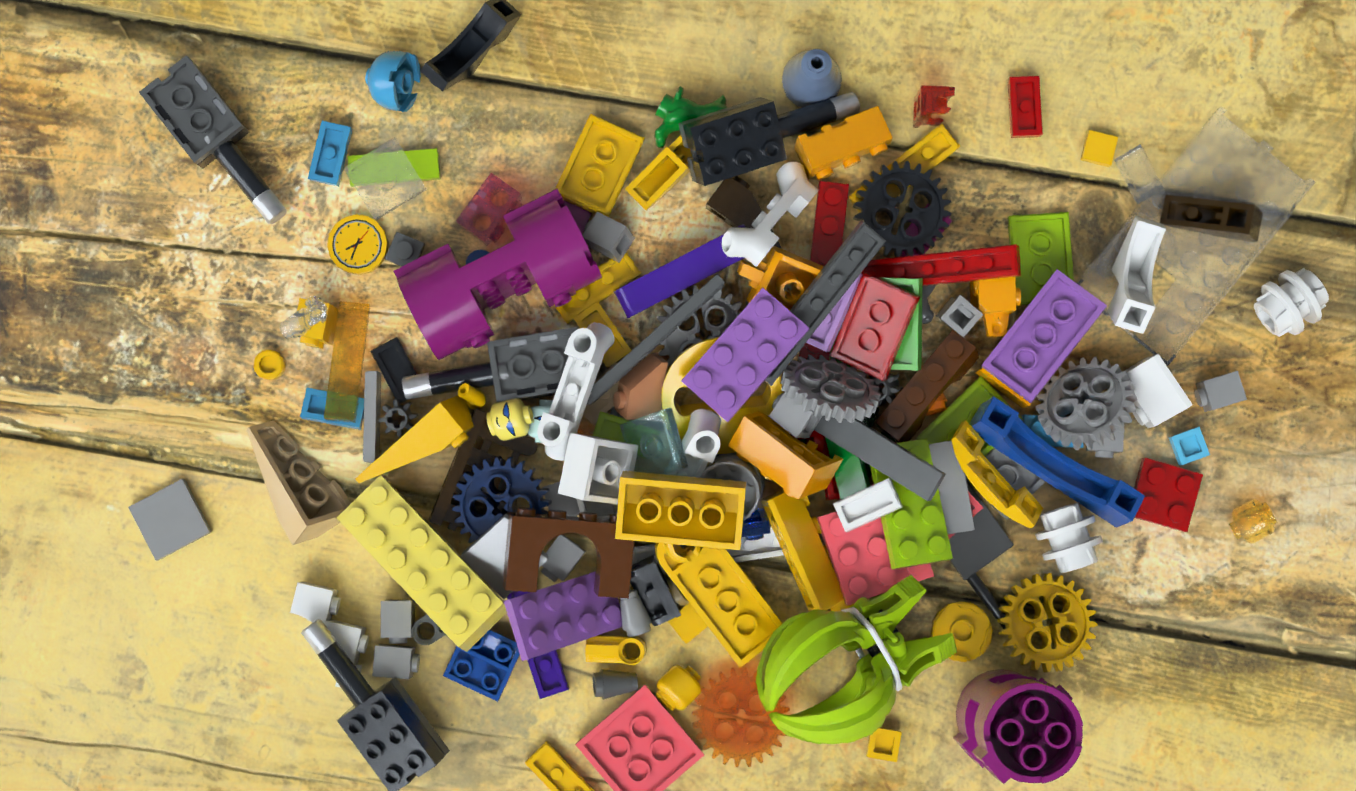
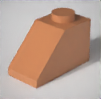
(641, 388)

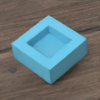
(1189, 446)

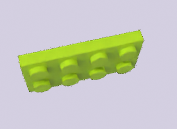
(918, 529)

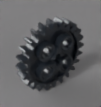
(927, 220)

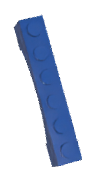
(1102, 495)

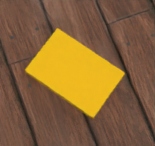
(599, 165)

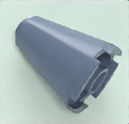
(811, 78)

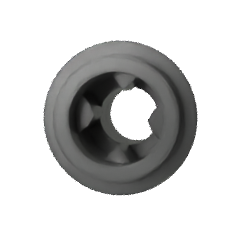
(613, 683)

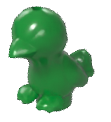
(680, 109)

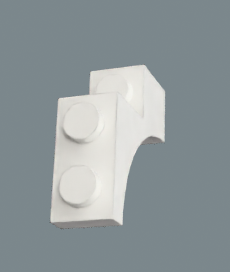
(1134, 269)
(321, 603)

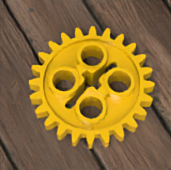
(1073, 616)

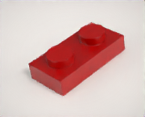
(1025, 107)

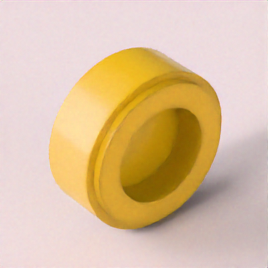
(269, 364)

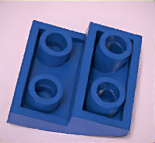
(485, 665)

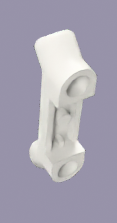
(758, 241)
(585, 356)
(700, 442)

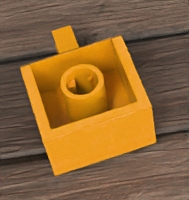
(777, 271)
(996, 301)

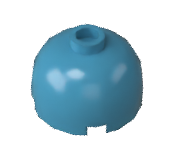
(392, 80)

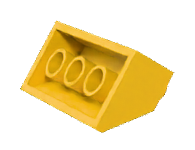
(680, 510)
(803, 550)

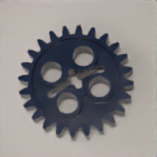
(518, 484)

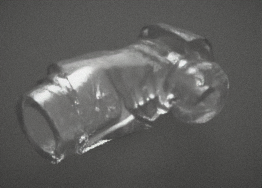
(303, 319)

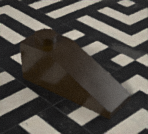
(735, 204)
(1212, 217)

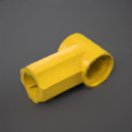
(611, 649)

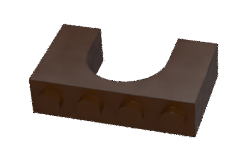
(531, 532)

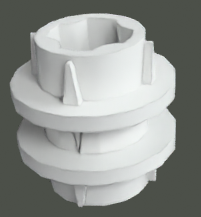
(1297, 298)
(1069, 538)

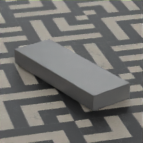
(372, 410)
(953, 489)

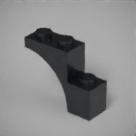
(468, 50)

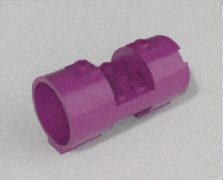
(452, 299)
(1019, 727)

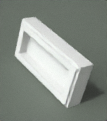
(868, 505)

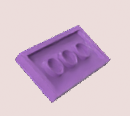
(1044, 336)
(745, 354)
(561, 616)

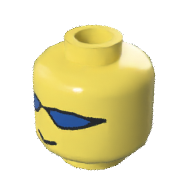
(509, 419)

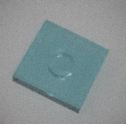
(658, 441)

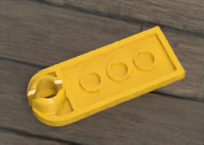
(721, 597)

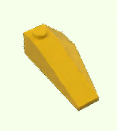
(437, 430)

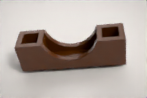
(942, 369)

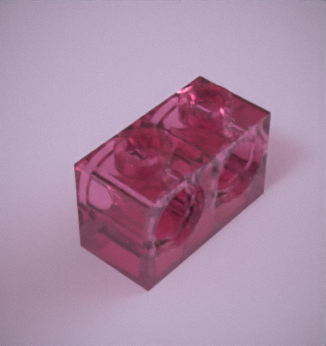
(483, 205)

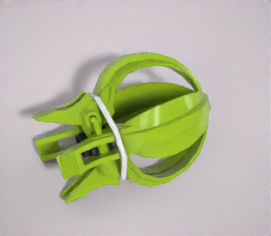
(871, 693)

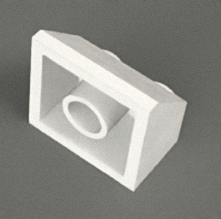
(1156, 392)
(595, 467)

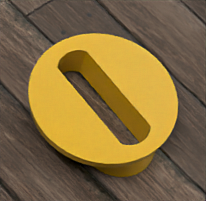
(682, 414)

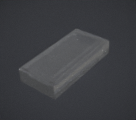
(1139, 174)

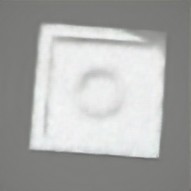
(385, 178)

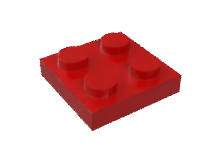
(1168, 494)

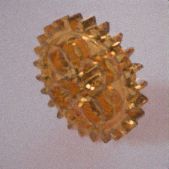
(737, 745)

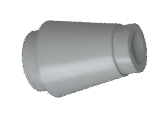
(634, 615)

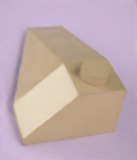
(299, 492)

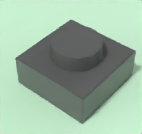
(404, 250)

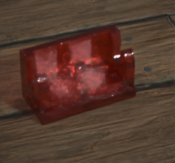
(931, 101)

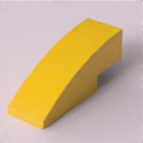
(661, 174)

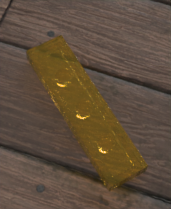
(347, 362)

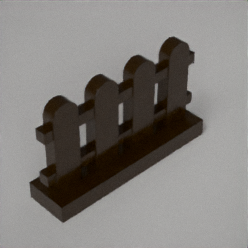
(470, 455)

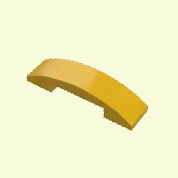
(1017, 504)

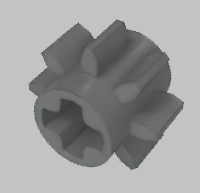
(891, 387)
(394, 424)

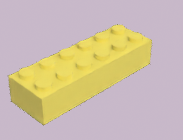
(423, 563)

